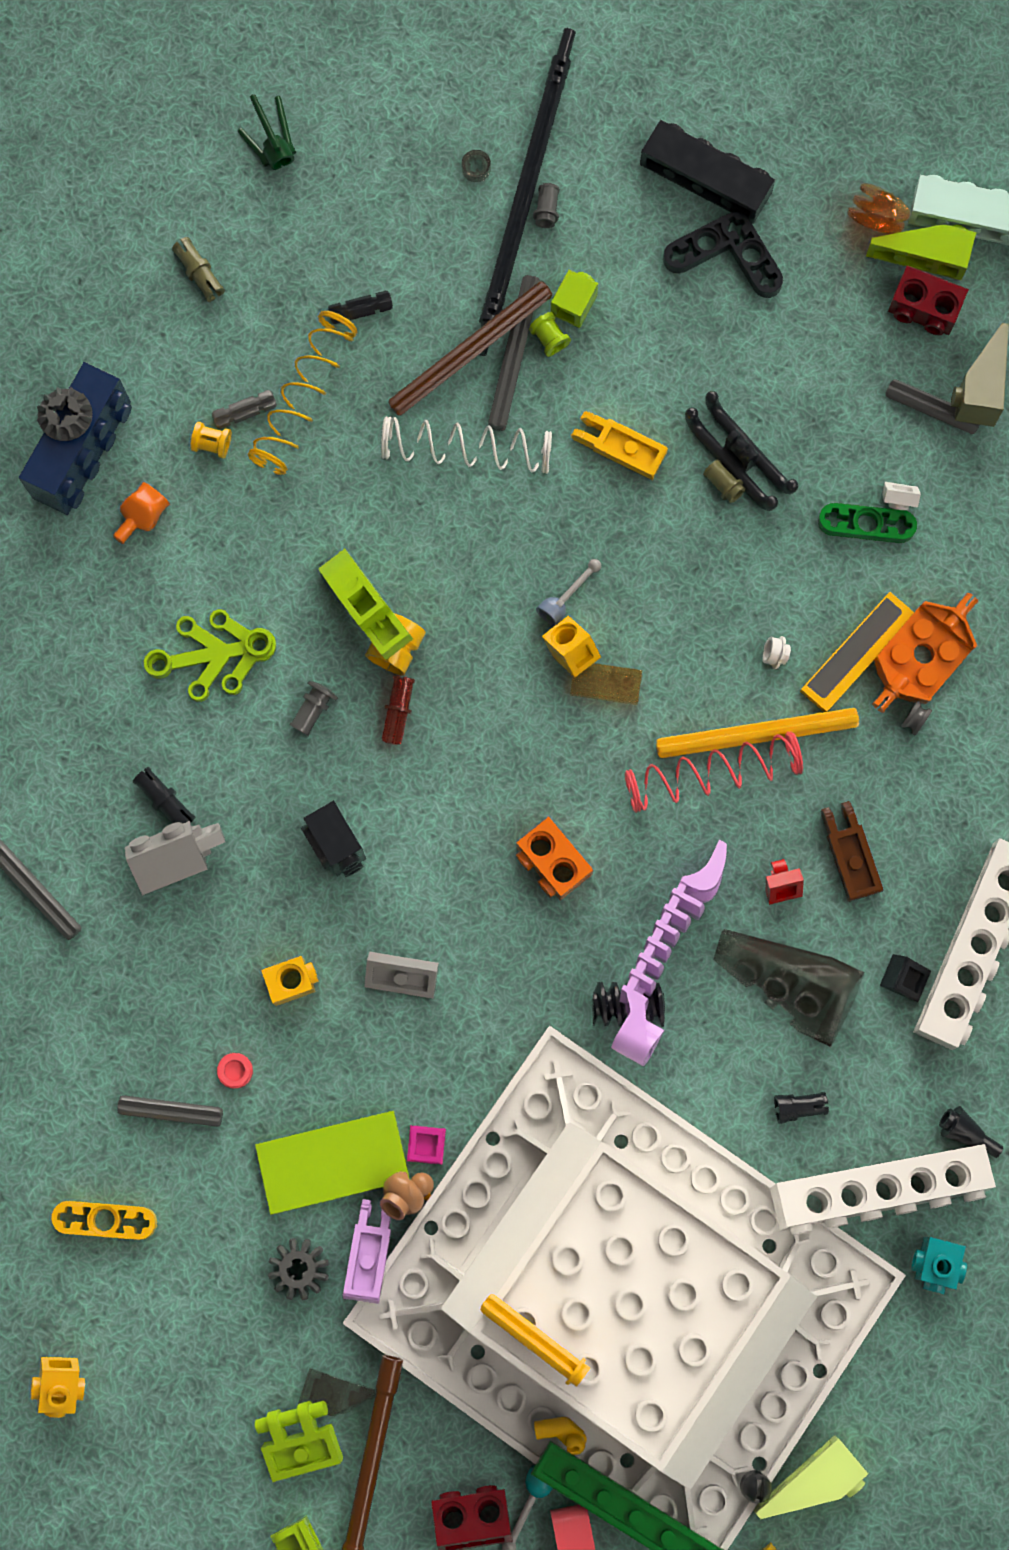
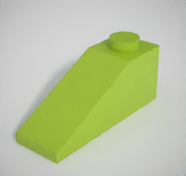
(932, 249)

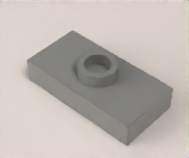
(401, 975)

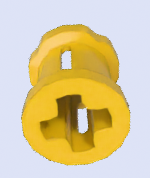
(202, 433)

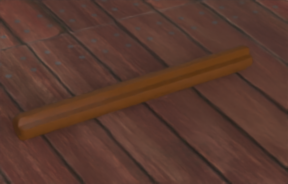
(470, 348)

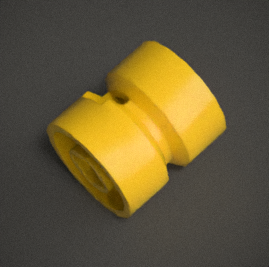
(400, 660)

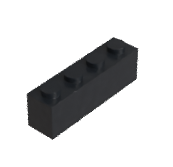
(706, 170)

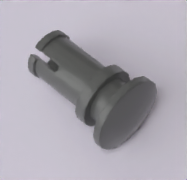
(312, 707)

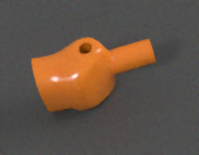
(140, 511)

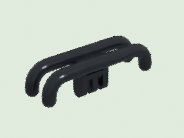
(738, 453)

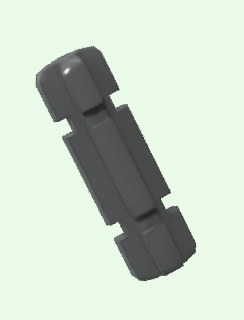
(244, 409)

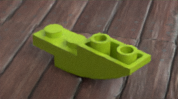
(365, 604)

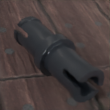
(162, 797)

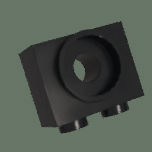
(333, 840)

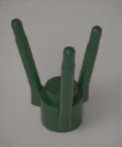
(276, 150)

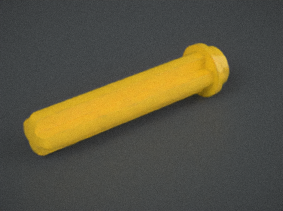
(535, 1340)

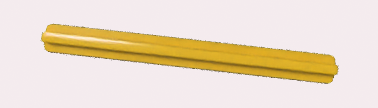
(756, 732)

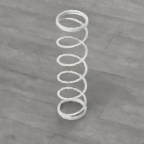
(387, 432)

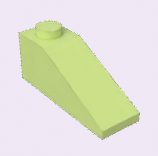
(819, 1480)

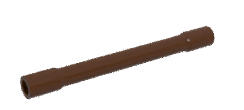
(386, 1389)

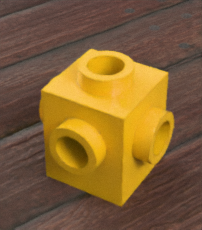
(57, 1386)

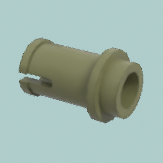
(724, 481)

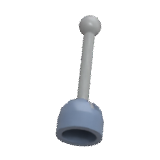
(555, 606)

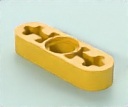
(78, 1208)

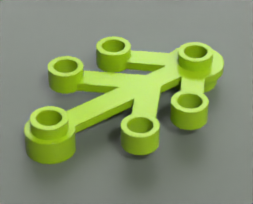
(216, 653)

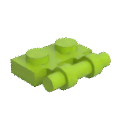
(302, 1451)

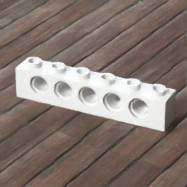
(933, 1020)
(968, 1163)

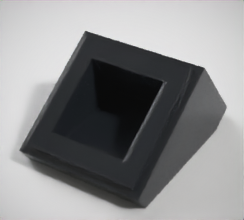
(905, 977)

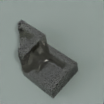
(338, 1393)

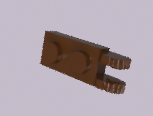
(852, 855)

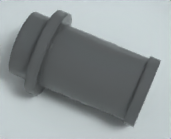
(547, 205)

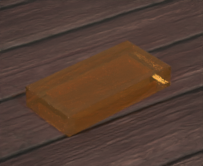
(608, 684)

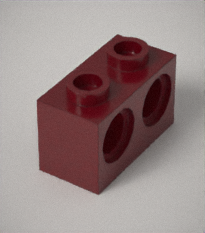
(930, 292)
(473, 1530)

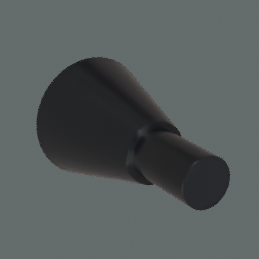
(960, 1127)

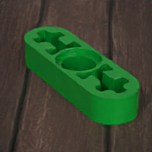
(891, 533)

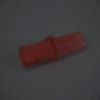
(397, 710)

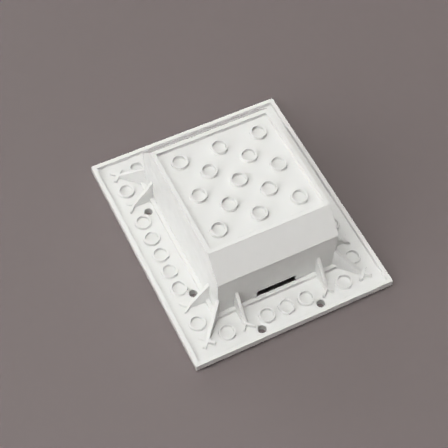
(642, 1270)

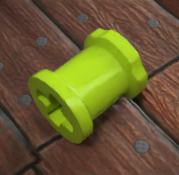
(549, 334)

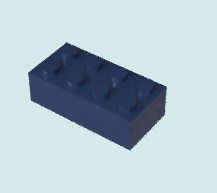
(61, 468)

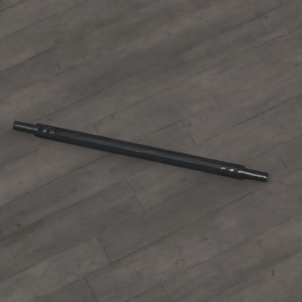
(528, 180)

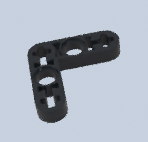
(726, 241)

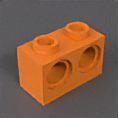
(561, 854)

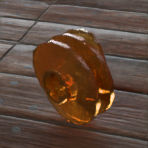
(881, 212)

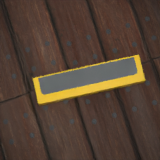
(856, 653)

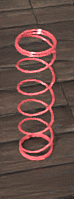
(791, 745)

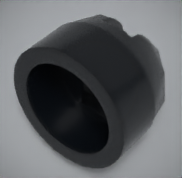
(749, 1484)

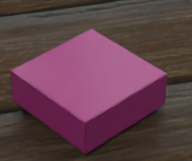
(426, 1145)

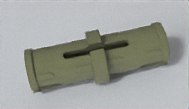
(198, 269)

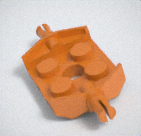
(947, 637)

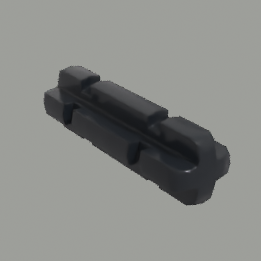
(362, 306)

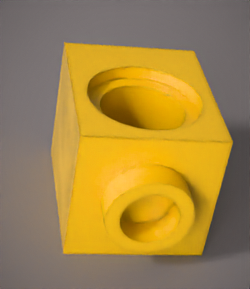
(571, 646)
(274, 980)

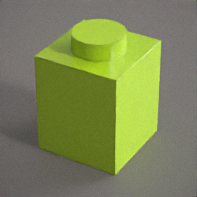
(574, 297)

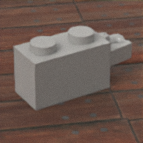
(171, 854)

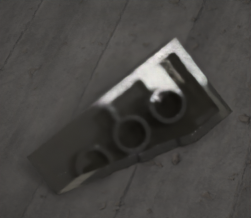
(804, 983)

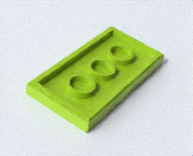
(330, 1162)

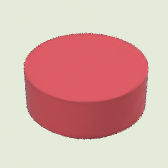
(235, 1070)

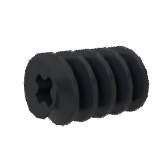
(608, 1005)

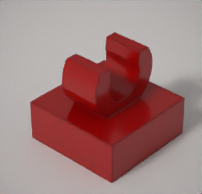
(783, 884)

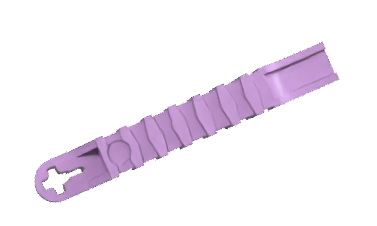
(637, 1035)

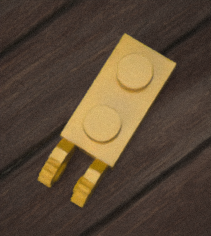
(622, 445)

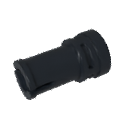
(800, 1106)

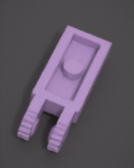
(367, 1257)

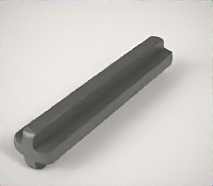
(927, 404)
(170, 1110)

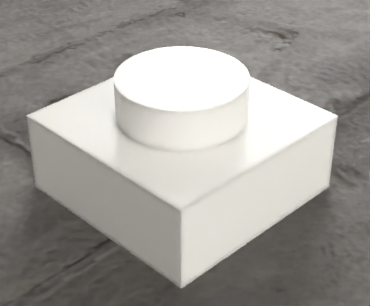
(900, 495)

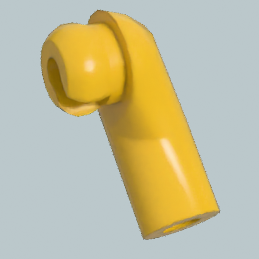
(565, 1430)

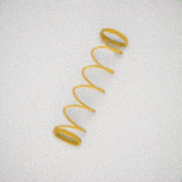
(265, 455)

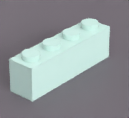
(962, 204)

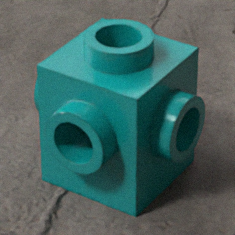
(926, 1260)

